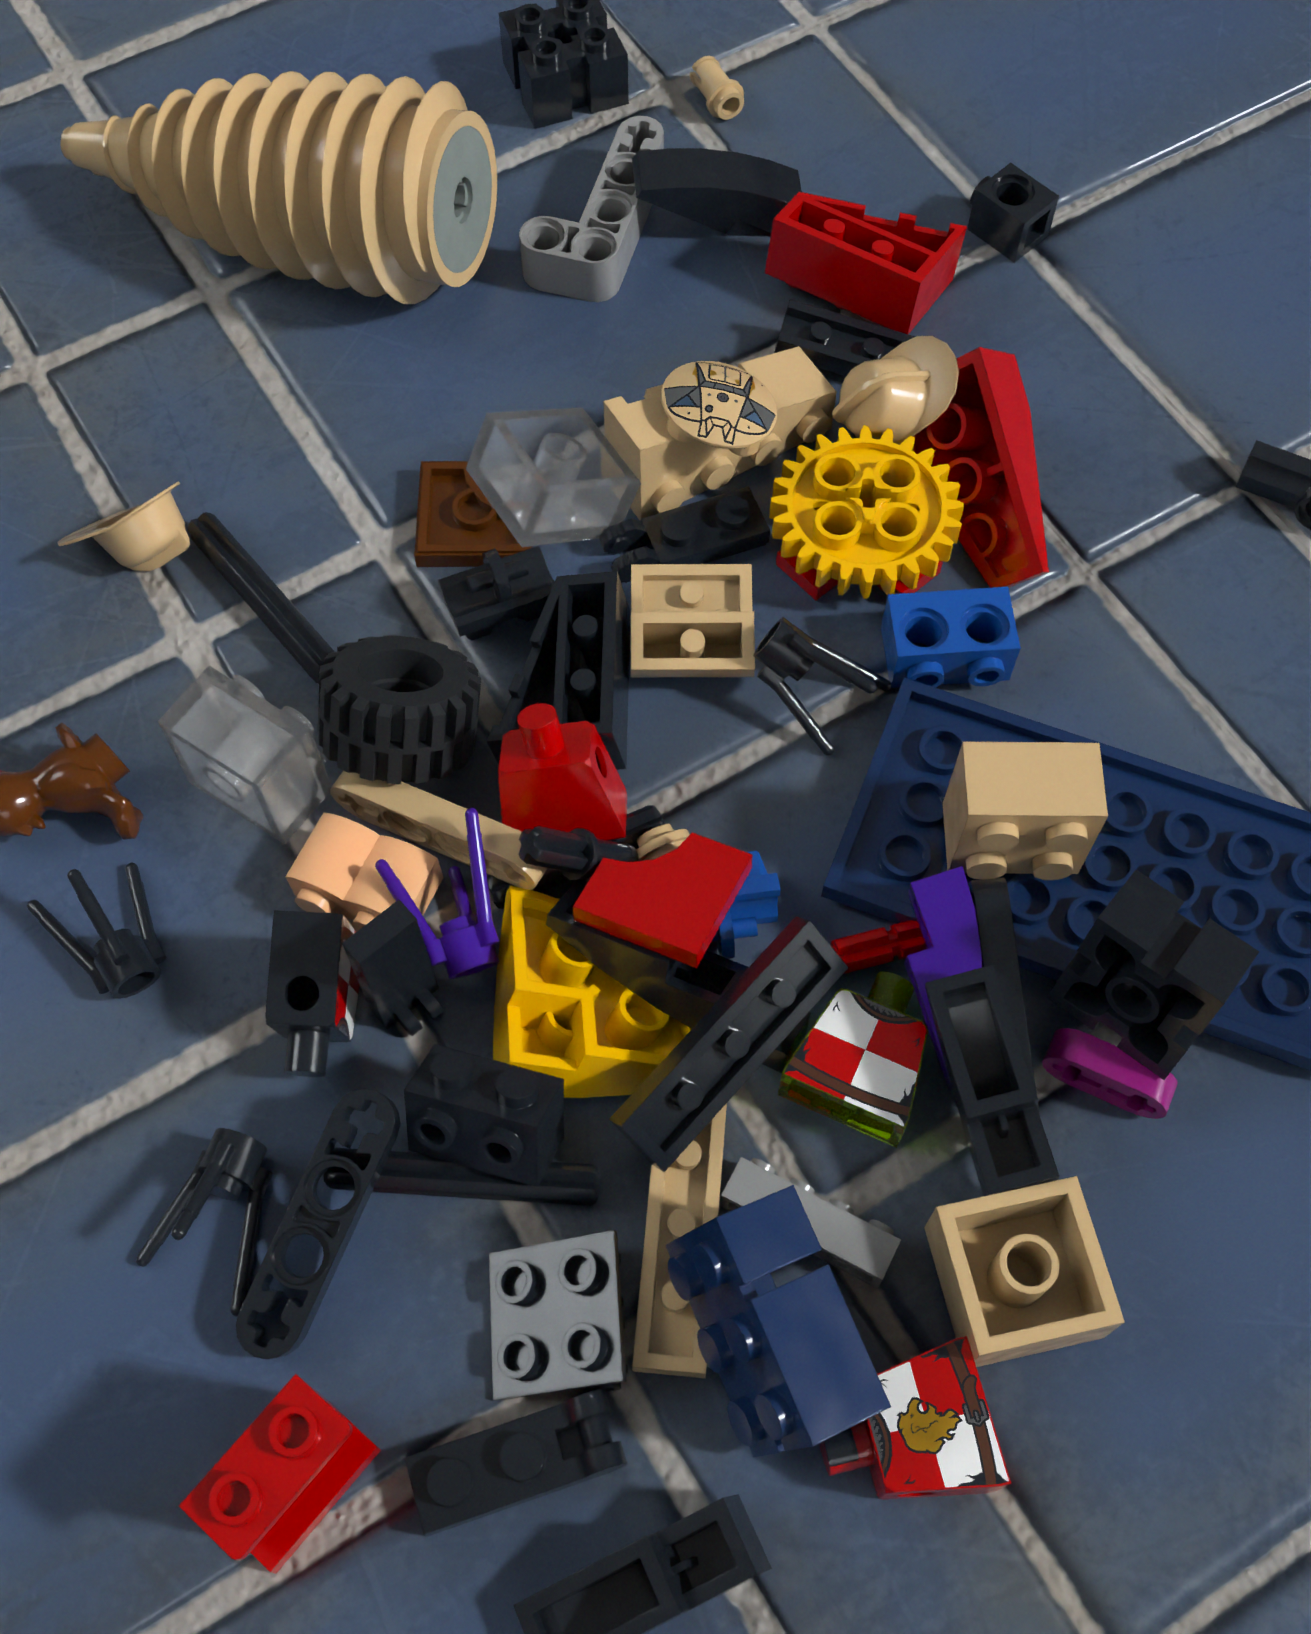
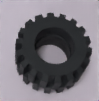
(398, 709)

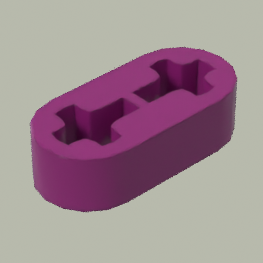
(1108, 1073)

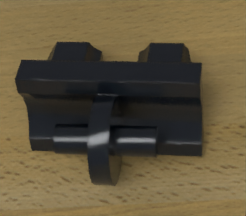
(497, 591)

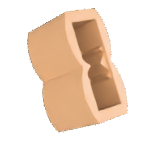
(340, 875)

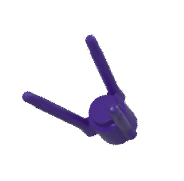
(470, 938)

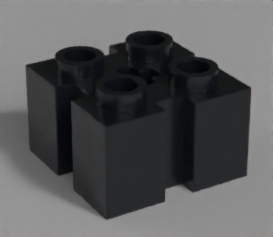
(564, 59)
(1151, 974)

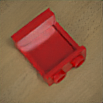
(280, 1477)

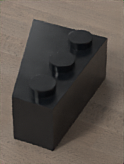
(578, 661)

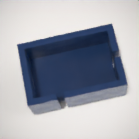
(781, 1350)

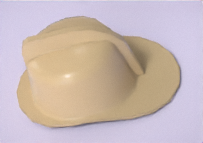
(899, 390)
(141, 535)

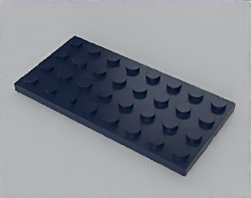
(1198, 838)

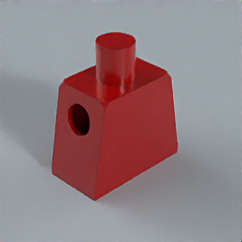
(559, 777)

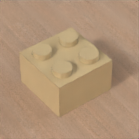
(1024, 808)
(1023, 1271)

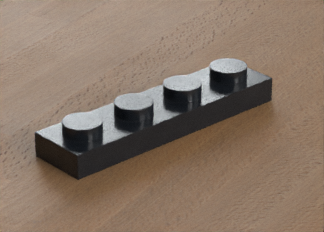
(729, 1043)

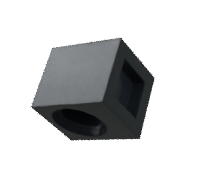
(1012, 212)

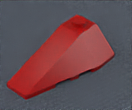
(993, 458)

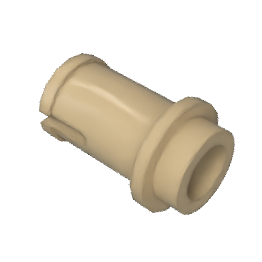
(722, 94)

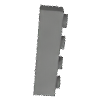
(845, 1239)

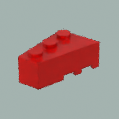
(863, 261)

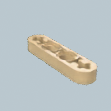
(435, 825)

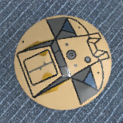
(718, 407)

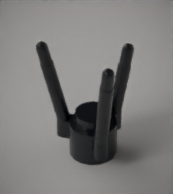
(792, 653)
(123, 960)
(224, 1171)

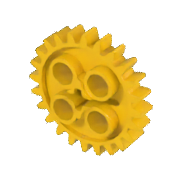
(867, 495)

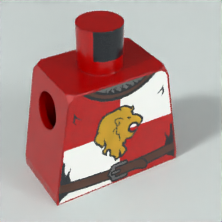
(931, 1437)

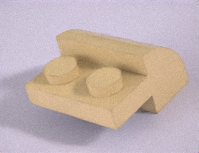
(692, 620)

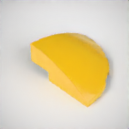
(566, 1013)

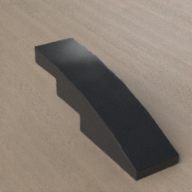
(663, 982)

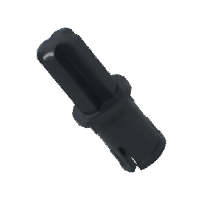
(572, 852)

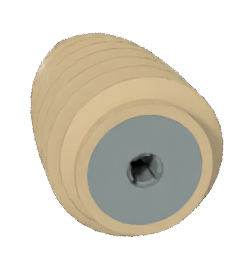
(313, 176)

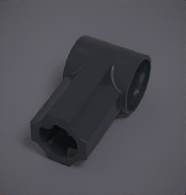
(1280, 478)

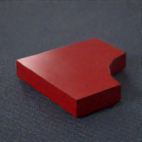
(666, 901)

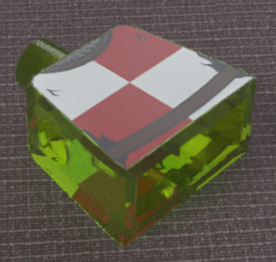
(861, 1060)

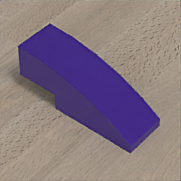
(951, 938)

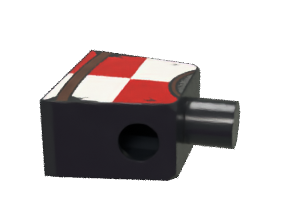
(309, 966)

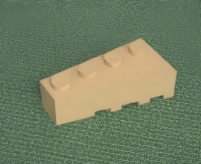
(680, 470)

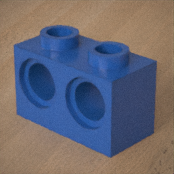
(946, 625)

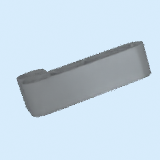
(593, 255)

